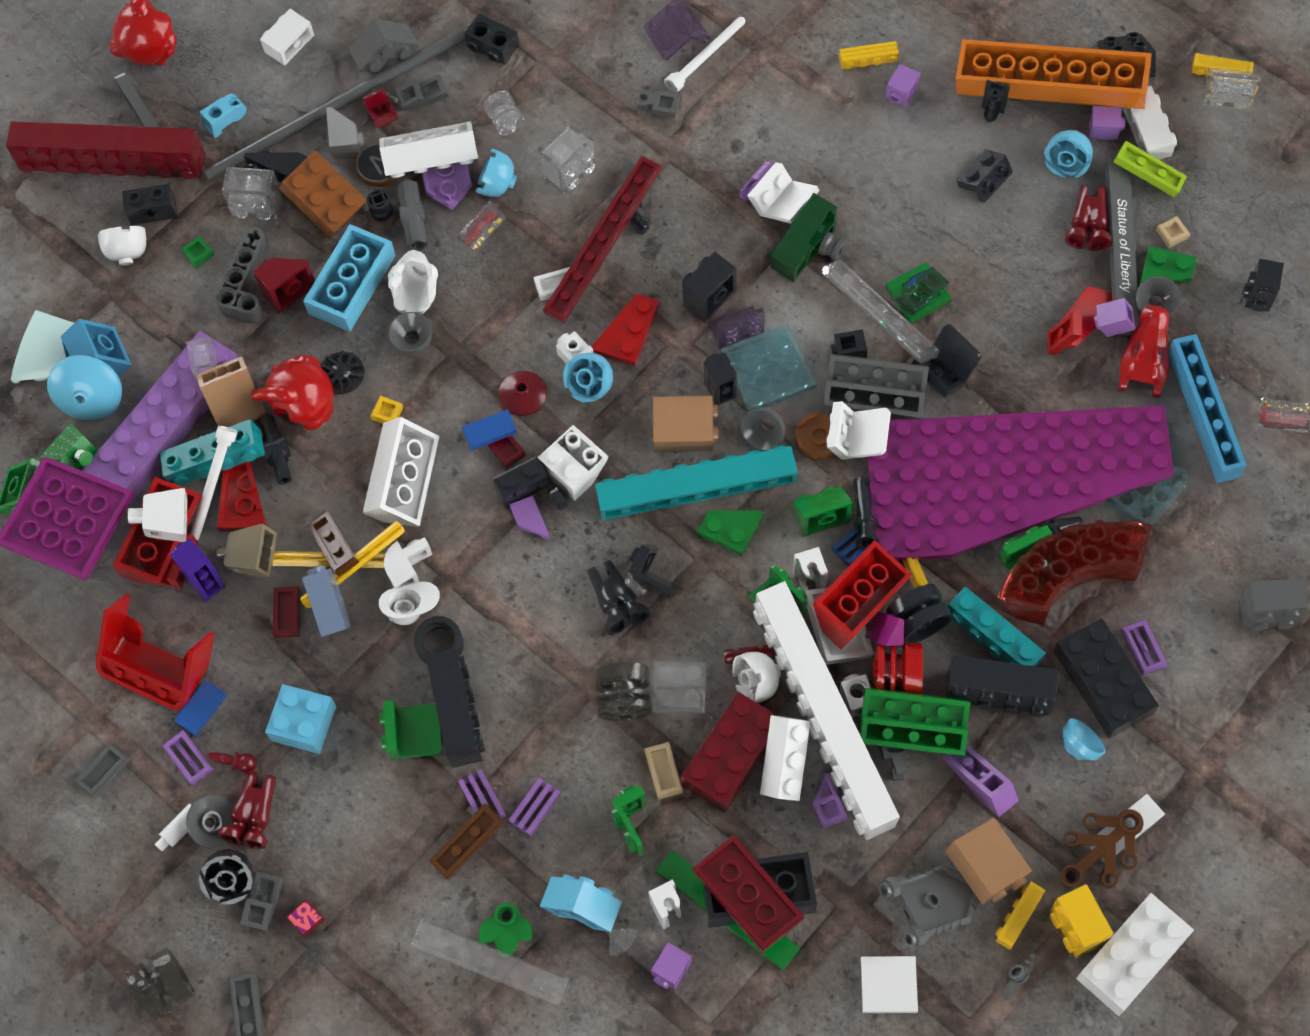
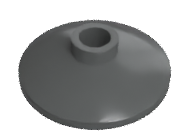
(217, 811)

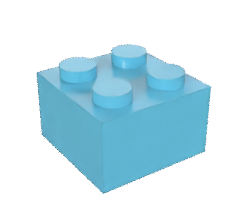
(300, 719)

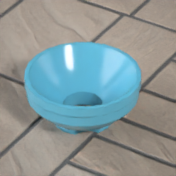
(1082, 741)

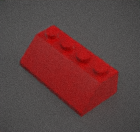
(148, 558)
(859, 594)

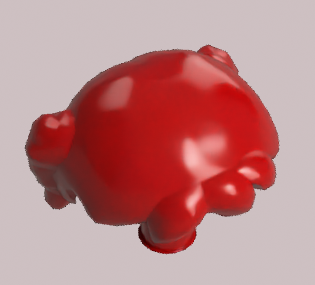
(143, 34)
(299, 389)

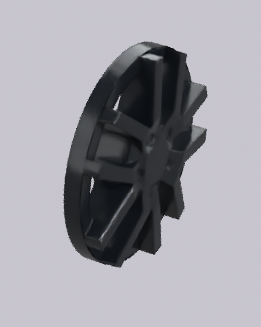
(343, 371)

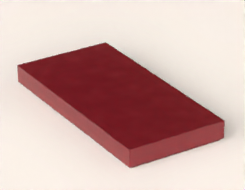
(748, 893)

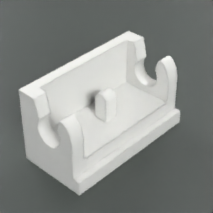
(810, 566)
(664, 899)

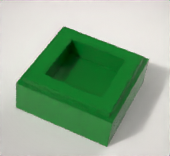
(197, 252)

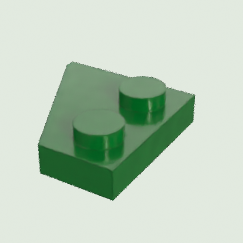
(1168, 264)
(730, 528)

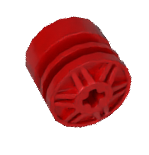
(899, 669)

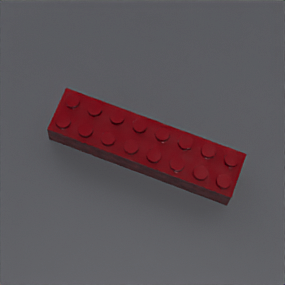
(106, 149)

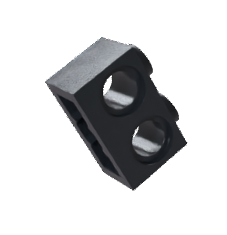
(491, 37)

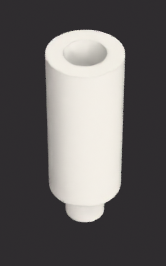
(174, 830)

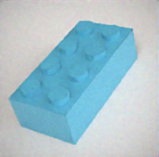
(349, 278)

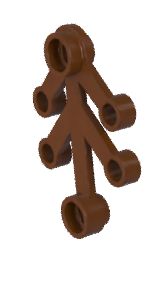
(1104, 845)

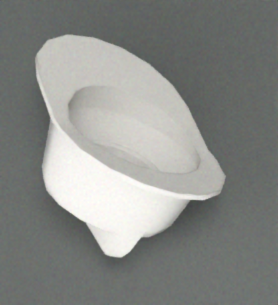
(407, 602)

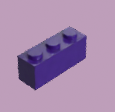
(197, 569)

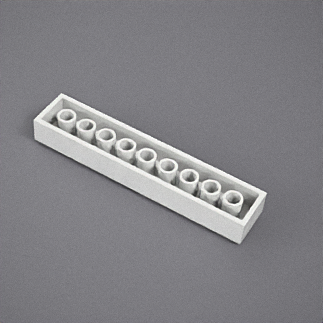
(826, 710)

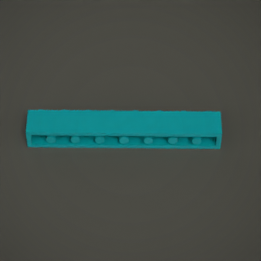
(696, 482)

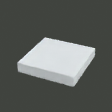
(889, 984)

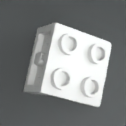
(779, 196)

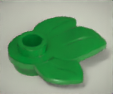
(505, 933)

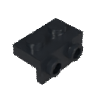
(985, 174)

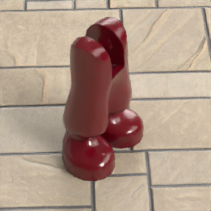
(1091, 215)
(251, 807)

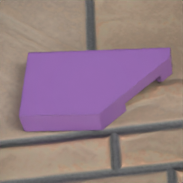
(528, 517)
(828, 804)

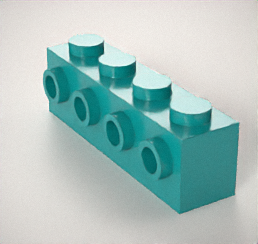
(194, 458)
(993, 631)

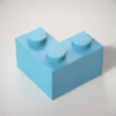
(581, 901)

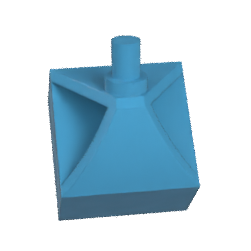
(98, 342)

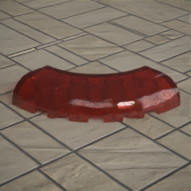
(1069, 560)

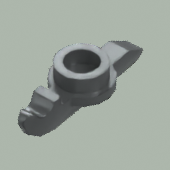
(1019, 975)

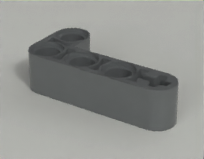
(251, 247)

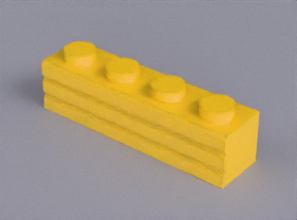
(868, 55)
(1202, 63)
(1023, 909)

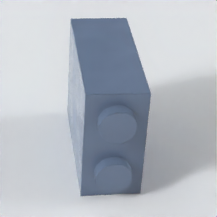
(326, 600)

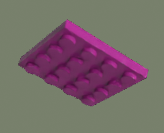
(65, 518)

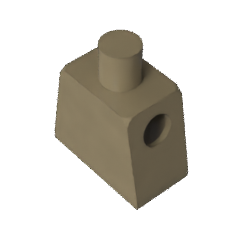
(249, 551)

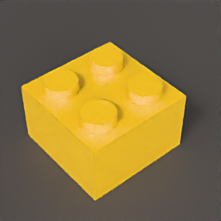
(1080, 921)

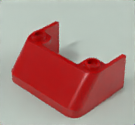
(144, 667)

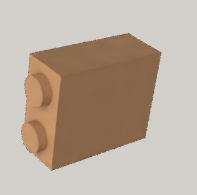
(229, 393)
(684, 423)
(989, 862)

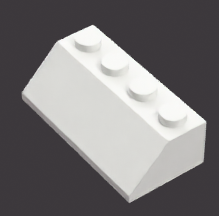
(428, 149)
(401, 473)

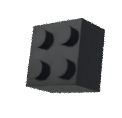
(709, 286)

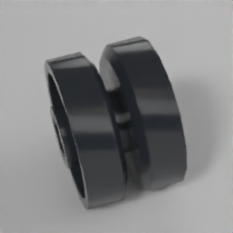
(921, 613)

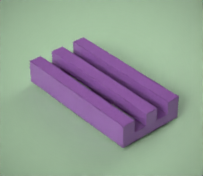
(1152, 667)
(200, 774)
(472, 780)
(547, 788)

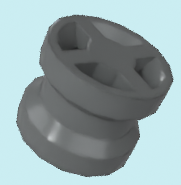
(832, 246)

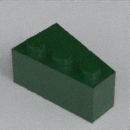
(804, 237)

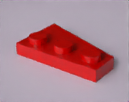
(628, 331)
(239, 500)

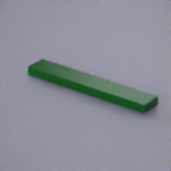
(685, 881)

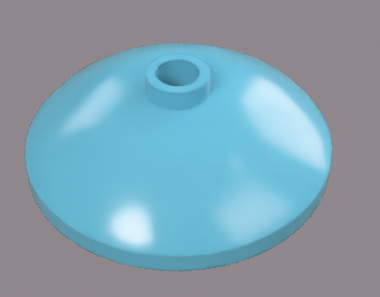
(87, 378)

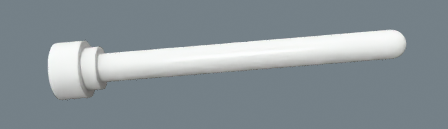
(676, 80)
(225, 437)

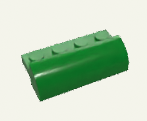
(914, 721)

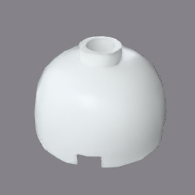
(123, 244)
(756, 675)

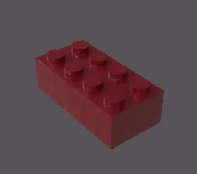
(729, 753)

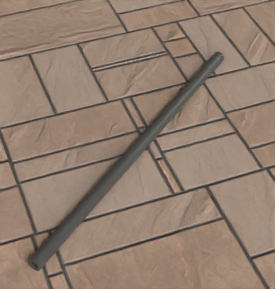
(336, 103)

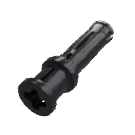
(864, 522)

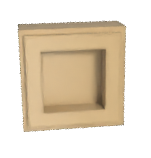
(1172, 232)

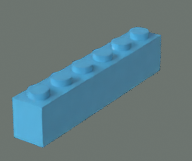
(1206, 409)

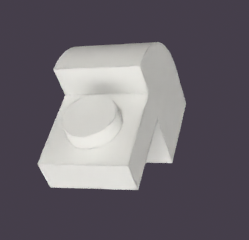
(399, 561)

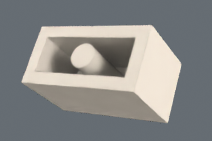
(287, 36)

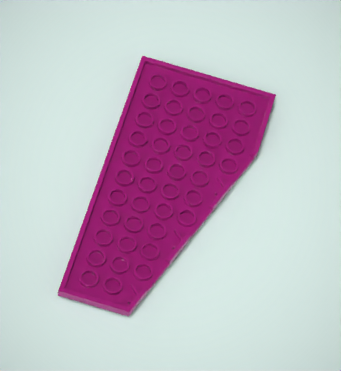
(997, 475)

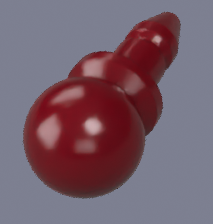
(244, 763)

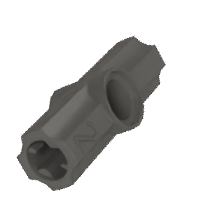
(412, 215)

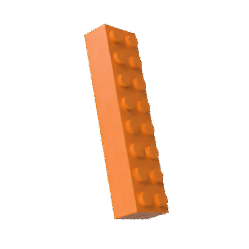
(1055, 73)

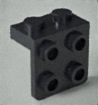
(1132, 43)
(953, 363)
(642, 560)

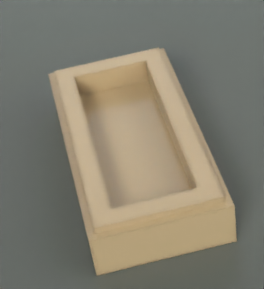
(663, 770)

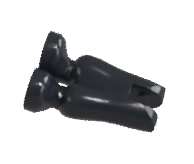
(614, 593)

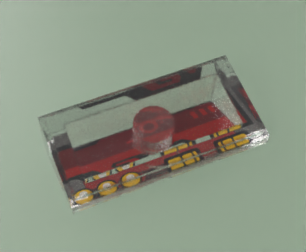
(481, 225)
(1284, 415)

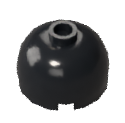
(226, 876)

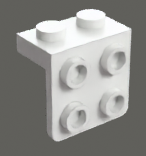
(858, 432)

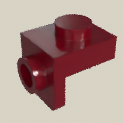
(380, 108)

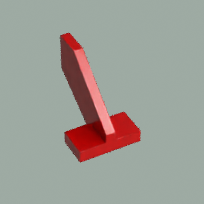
(1077, 321)

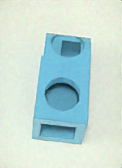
(222, 113)

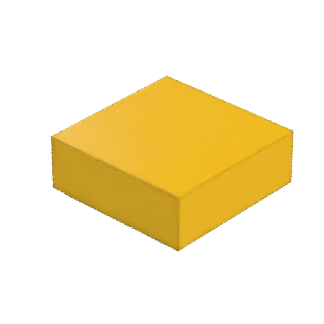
(386, 410)

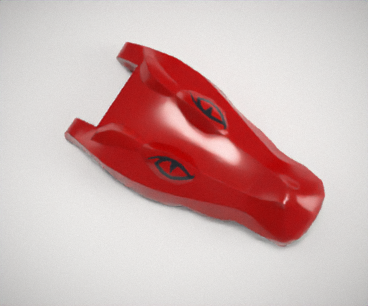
(1147, 352)

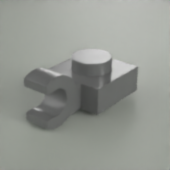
(895, 757)

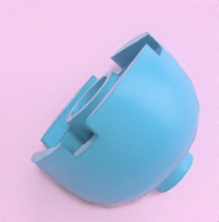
(1069, 154)
(496, 175)
(588, 377)

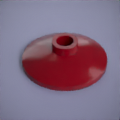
(523, 402)

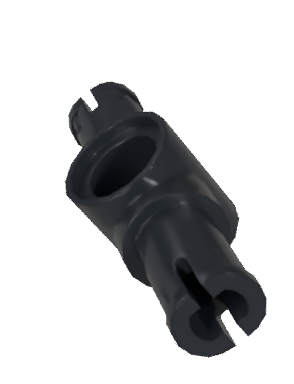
(276, 449)

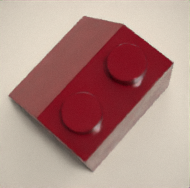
(284, 281)

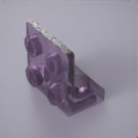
(674, 28)
(737, 326)

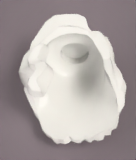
(413, 283)

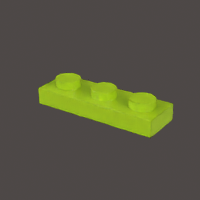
(1150, 169)

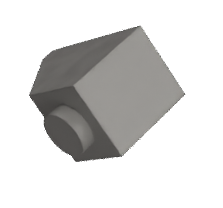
(343, 135)

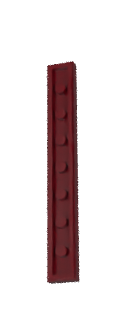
(602, 239)

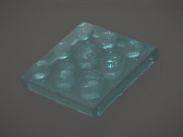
(769, 368)

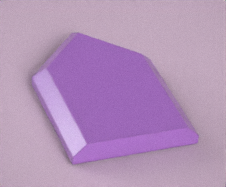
(447, 184)

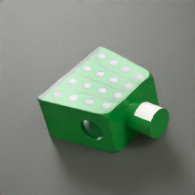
(70, 448)

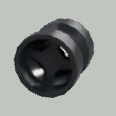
(379, 204)

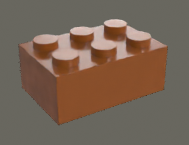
(322, 194)

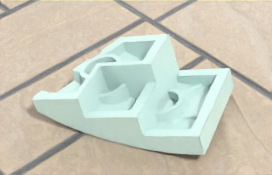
(40, 347)

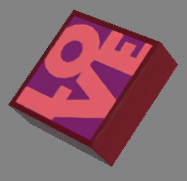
(305, 918)

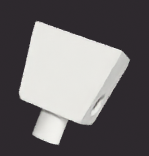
(162, 515)

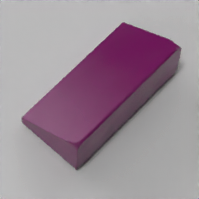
(886, 629)

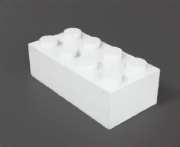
(1134, 954)

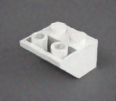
(573, 462)

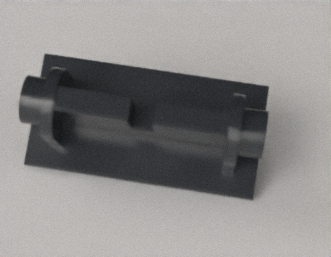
(994, 99)

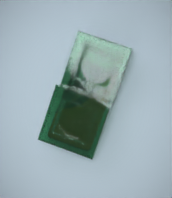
(923, 291)

